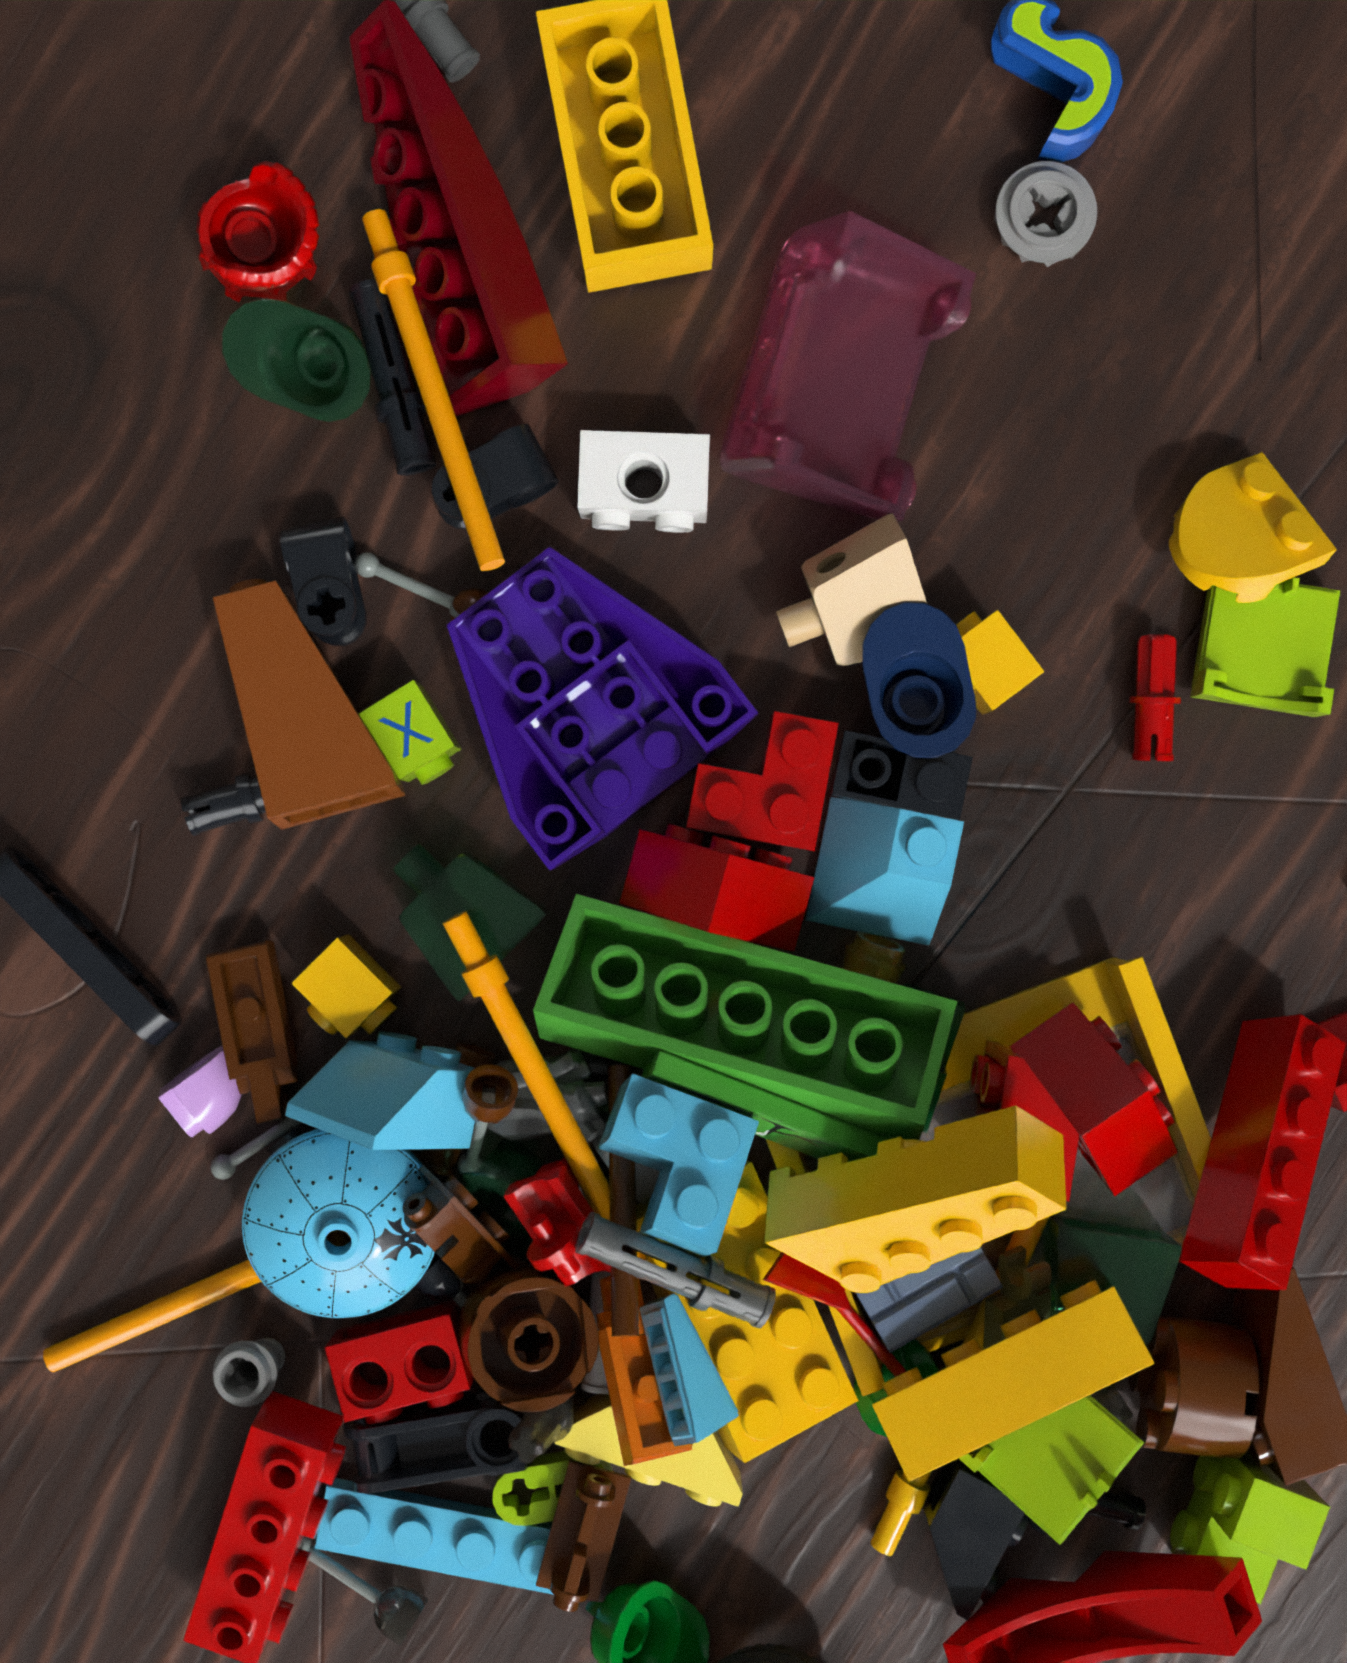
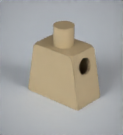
(852, 587)

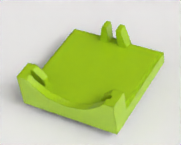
(1268, 650)
(1058, 1463)

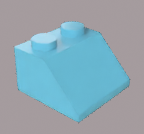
(389, 1096)

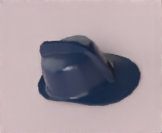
(918, 680)

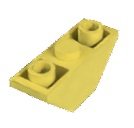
(705, 1471)

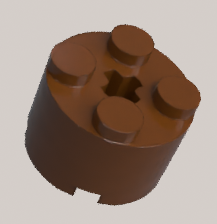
(555, 1356)
(1197, 1389)

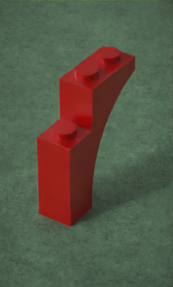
(1115, 1611)

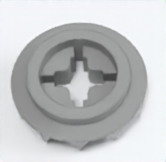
(1049, 185)

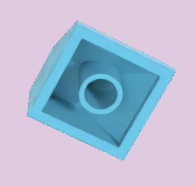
(883, 870)

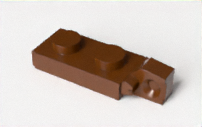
(255, 1025)

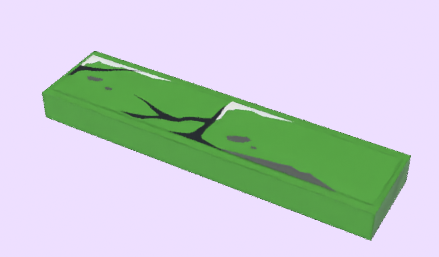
(778, 1117)

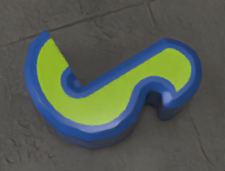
(1064, 64)

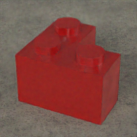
(780, 803)
(717, 887)
(1104, 1098)

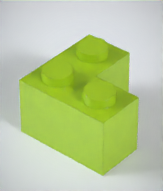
(1249, 1516)

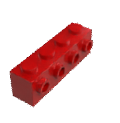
(1263, 1153)
(264, 1526)

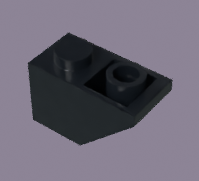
(880, 775)
(970, 1532)

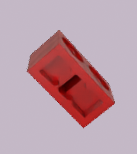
(395, 1346)

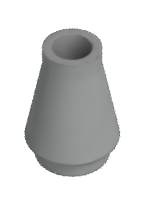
(248, 1371)

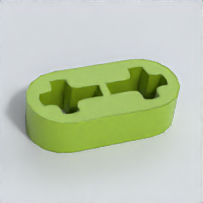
(545, 1471)

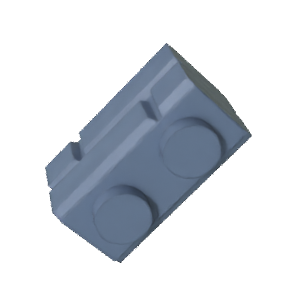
(928, 1298)

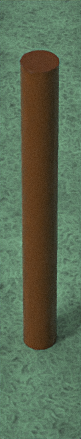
(623, 1212)

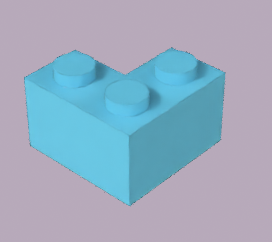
(698, 1158)

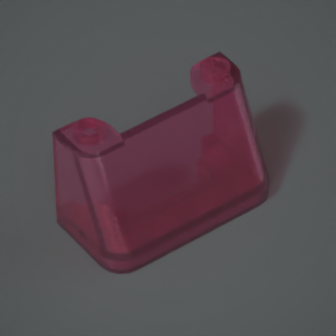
(842, 364)

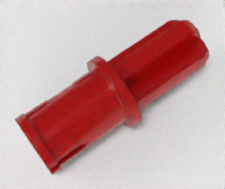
(1155, 697)

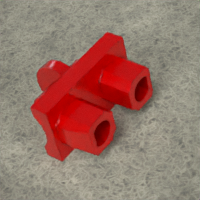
(553, 1214)

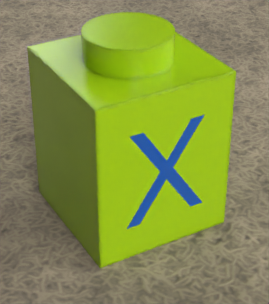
(412, 734)

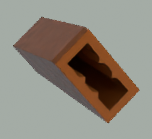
(298, 719)

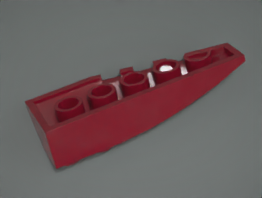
(452, 222)

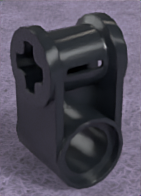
(509, 473)
(323, 571)

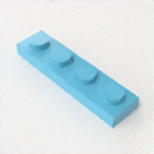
(432, 1535)

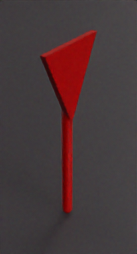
(806, 1281)

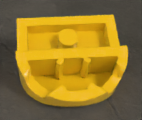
(1246, 531)

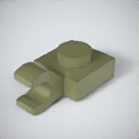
(1021, 1292)

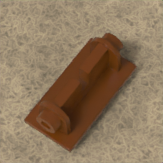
(445, 1211)
(582, 1534)

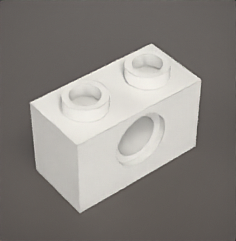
(613, 456)

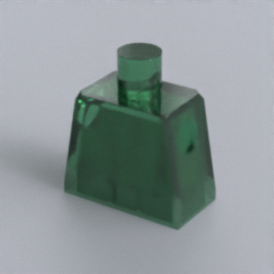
(494, 904)
(1116, 1255)

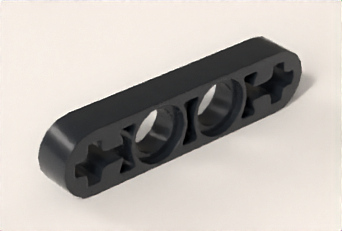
(85, 948)

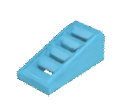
(686, 1377)

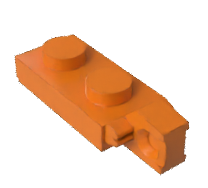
(633, 1389)

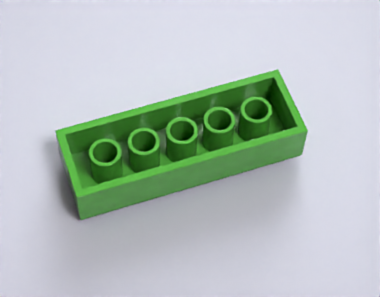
(761, 1015)

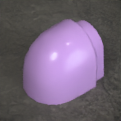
(202, 1094)

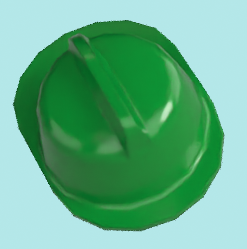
(647, 1626)

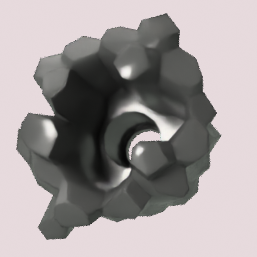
(578, 1079)

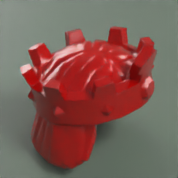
(260, 233)

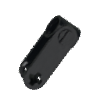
(433, 1445)

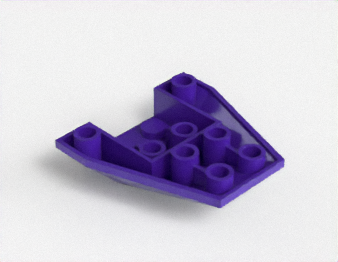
(586, 703)

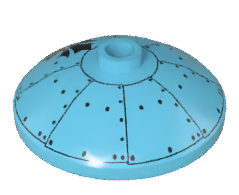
(327, 1186)

